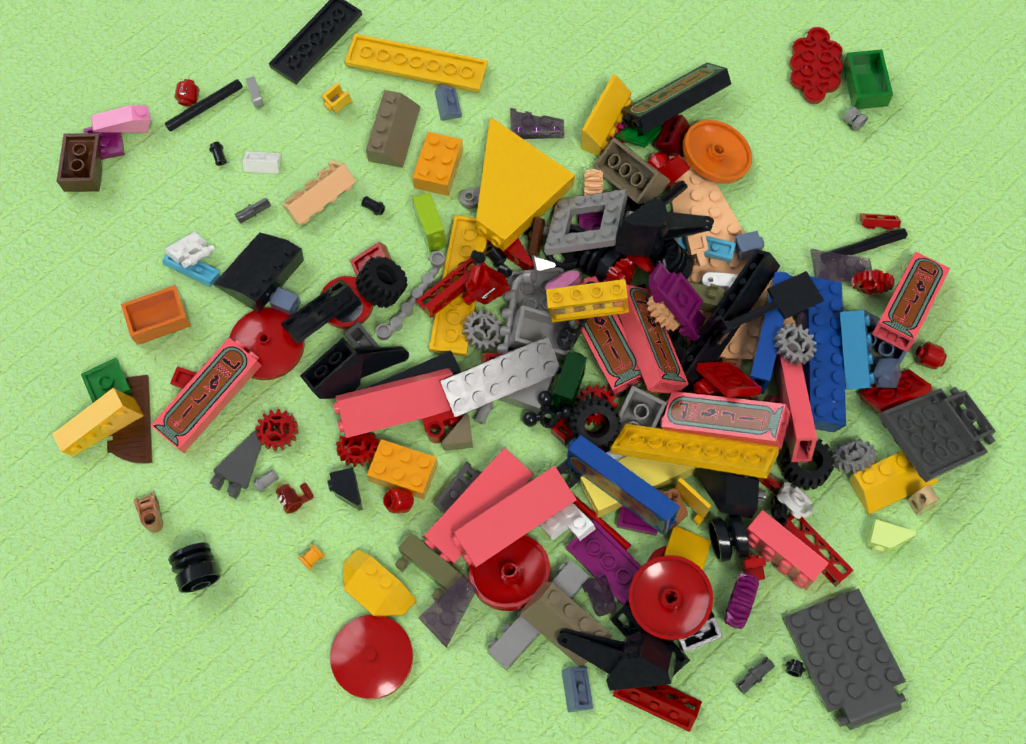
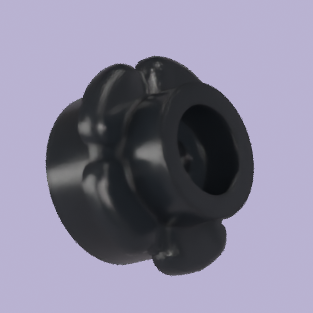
(794, 668)

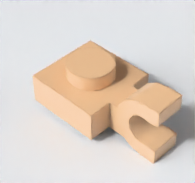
(697, 245)

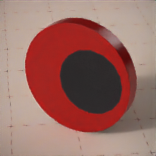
(358, 311)

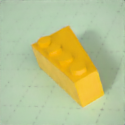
(97, 422)

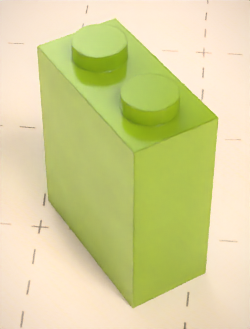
(429, 222)

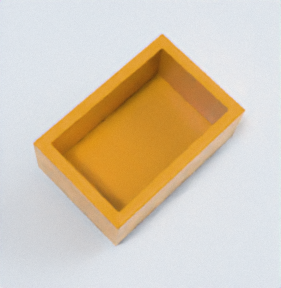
(438, 163)
(402, 468)

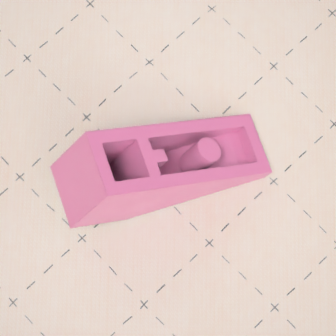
(124, 119)

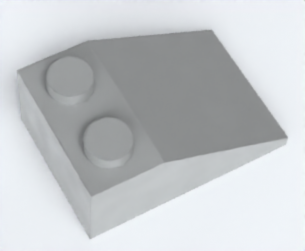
(642, 408)

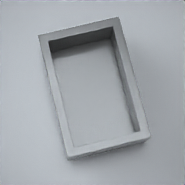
(535, 324)

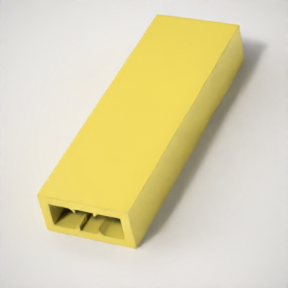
(653, 472)

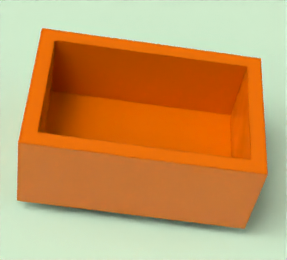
(155, 315)

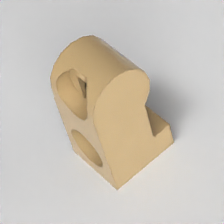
(924, 499)

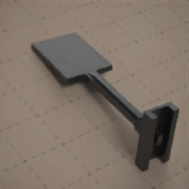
(788, 297)

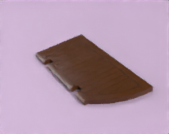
(134, 441)

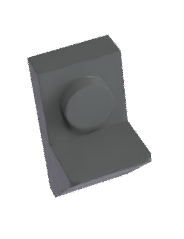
(359, 337)

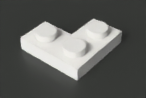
(568, 518)

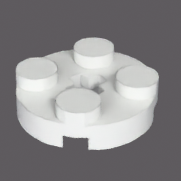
(796, 500)

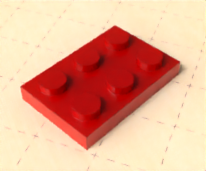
(728, 379)
(908, 388)

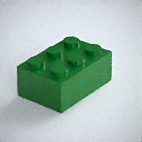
(867, 79)

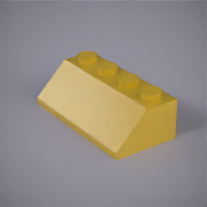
(605, 117)
(887, 482)

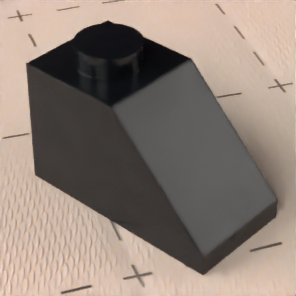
(345, 487)

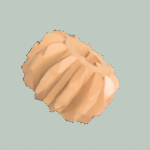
(593, 182)

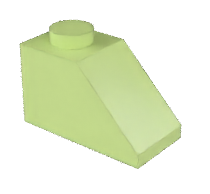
(886, 536)

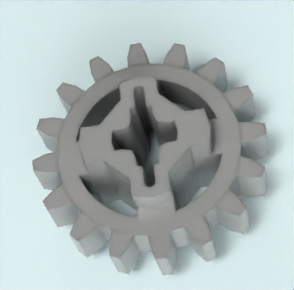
(478, 337)
(795, 344)
(854, 456)

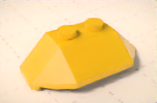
(375, 586)

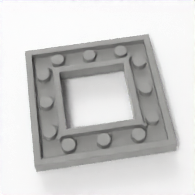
(562, 242)

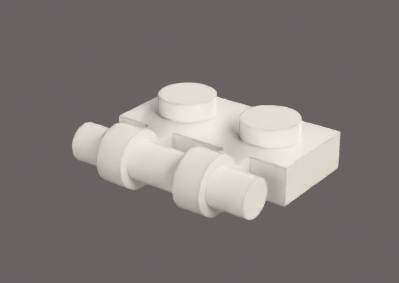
(187, 247)

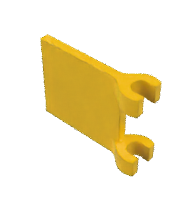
(694, 501)
(688, 546)

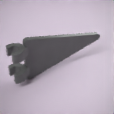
(238, 466)

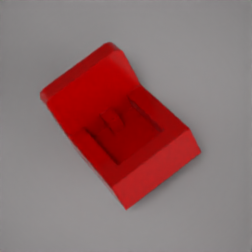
(754, 566)

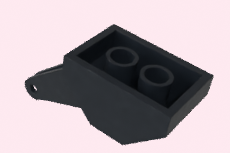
(651, 224)
(344, 366)
(730, 491)
(630, 663)

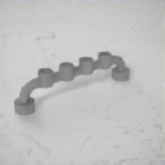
(512, 296)
(385, 331)

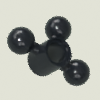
(545, 399)

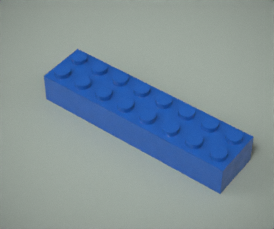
(826, 371)

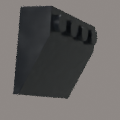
(260, 270)

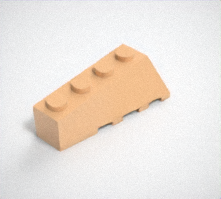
(319, 192)

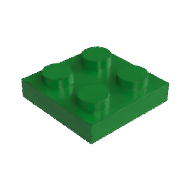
(104, 378)

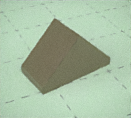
(460, 436)

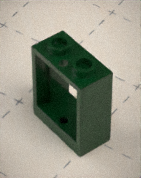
(570, 380)

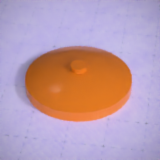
(717, 151)

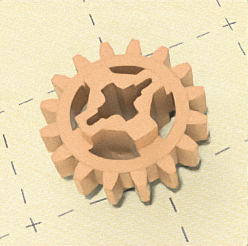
(663, 315)

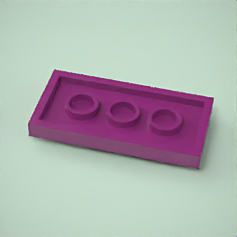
(604, 555)

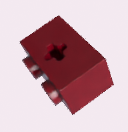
(672, 136)

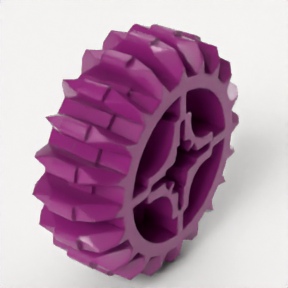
(741, 600)

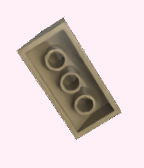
(392, 129)
(630, 172)
(553, 610)

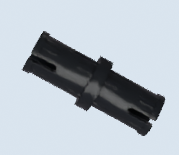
(779, 511)

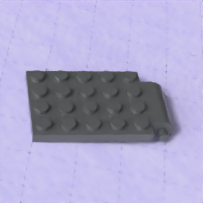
(938, 432)
(847, 659)

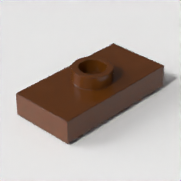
(536, 236)

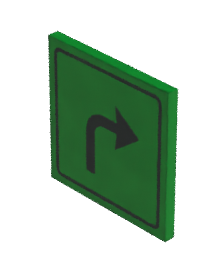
(637, 137)

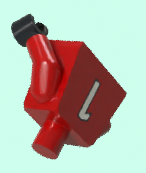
(484, 282)

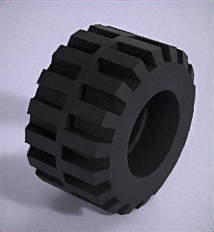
(381, 282)
(589, 407)
(806, 478)

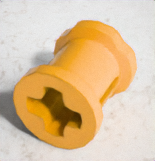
(311, 557)

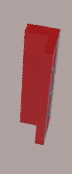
(452, 291)
(830, 570)
(659, 705)

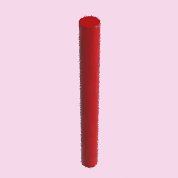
(591, 514)

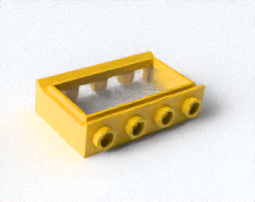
(587, 300)

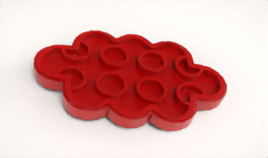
(816, 65)

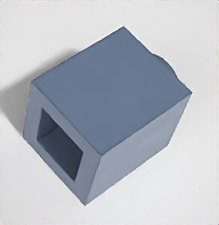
(747, 244)
(285, 301)
(887, 373)

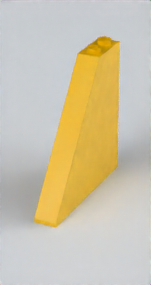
(516, 186)

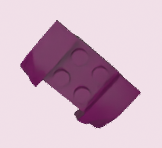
(679, 298)

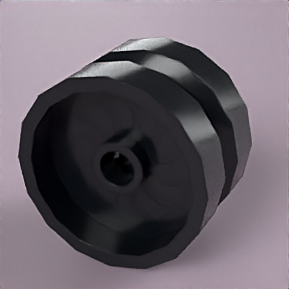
(728, 537)

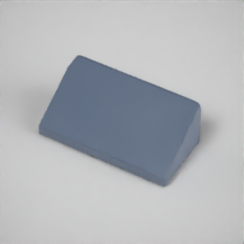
(447, 102)
(577, 689)

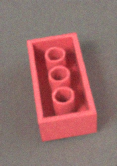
(785, 550)

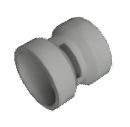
(855, 118)

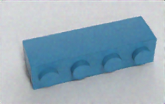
(856, 349)

